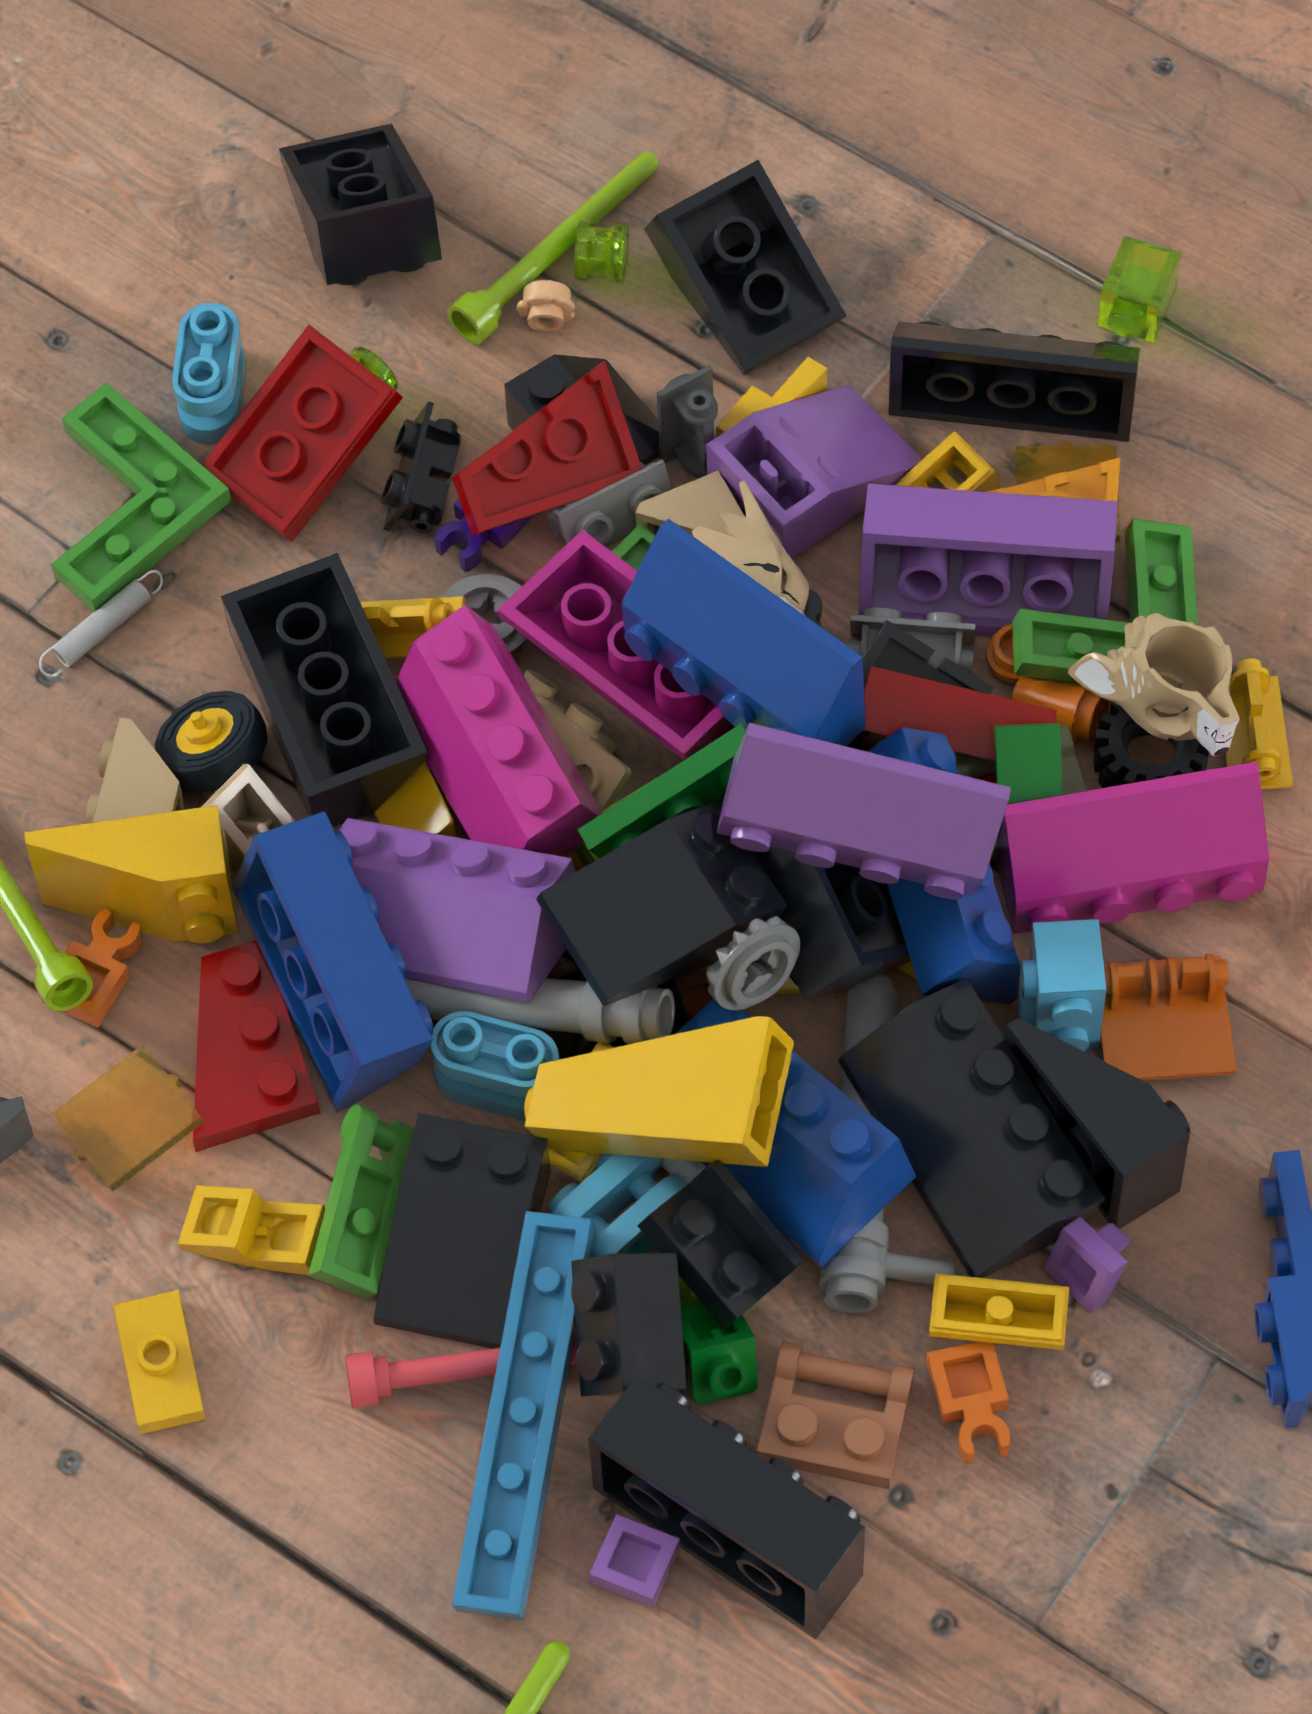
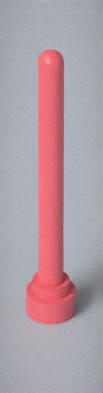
(375, 1378)

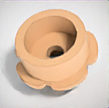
(546, 305)

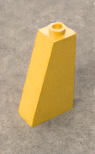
(669, 1096)

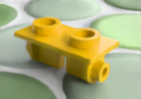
(404, 620)
(1261, 727)

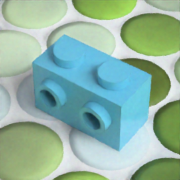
(1065, 982)

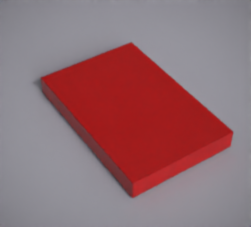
(301, 432)

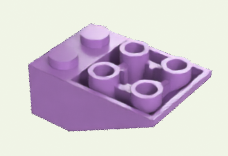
(810, 462)

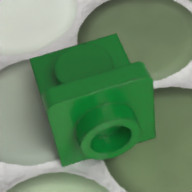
(717, 1358)

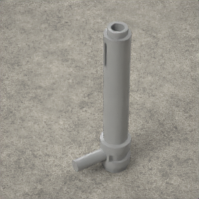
(562, 1007)
(860, 1268)

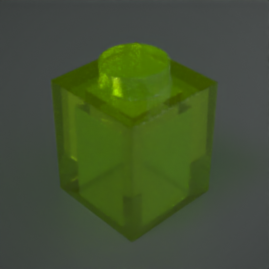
(1139, 289)

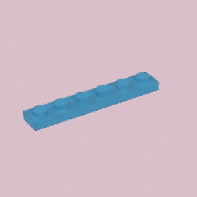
(522, 1419)

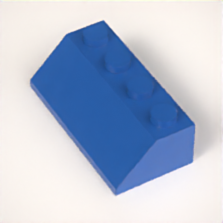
(740, 643)
(951, 936)
(331, 958)
(827, 1160)

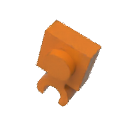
(104, 966)
(970, 1389)

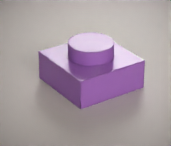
(634, 1561)

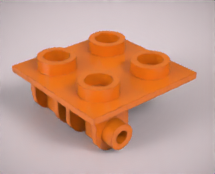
(1168, 1018)

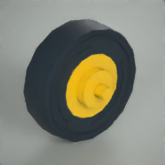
(211, 739)

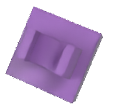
(1088, 1261)

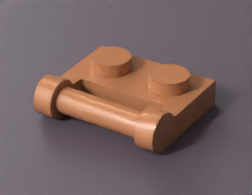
(830, 1435)

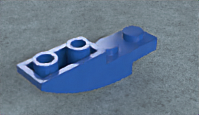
(1286, 1312)

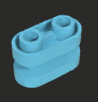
(209, 372)
(488, 1061)
(611, 1189)

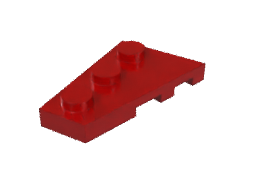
(551, 458)
(246, 1051)

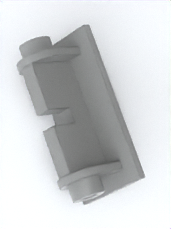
(611, 511)
(940, 631)

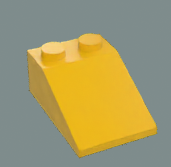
(145, 869)

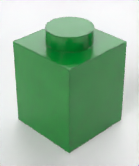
(1028, 760)

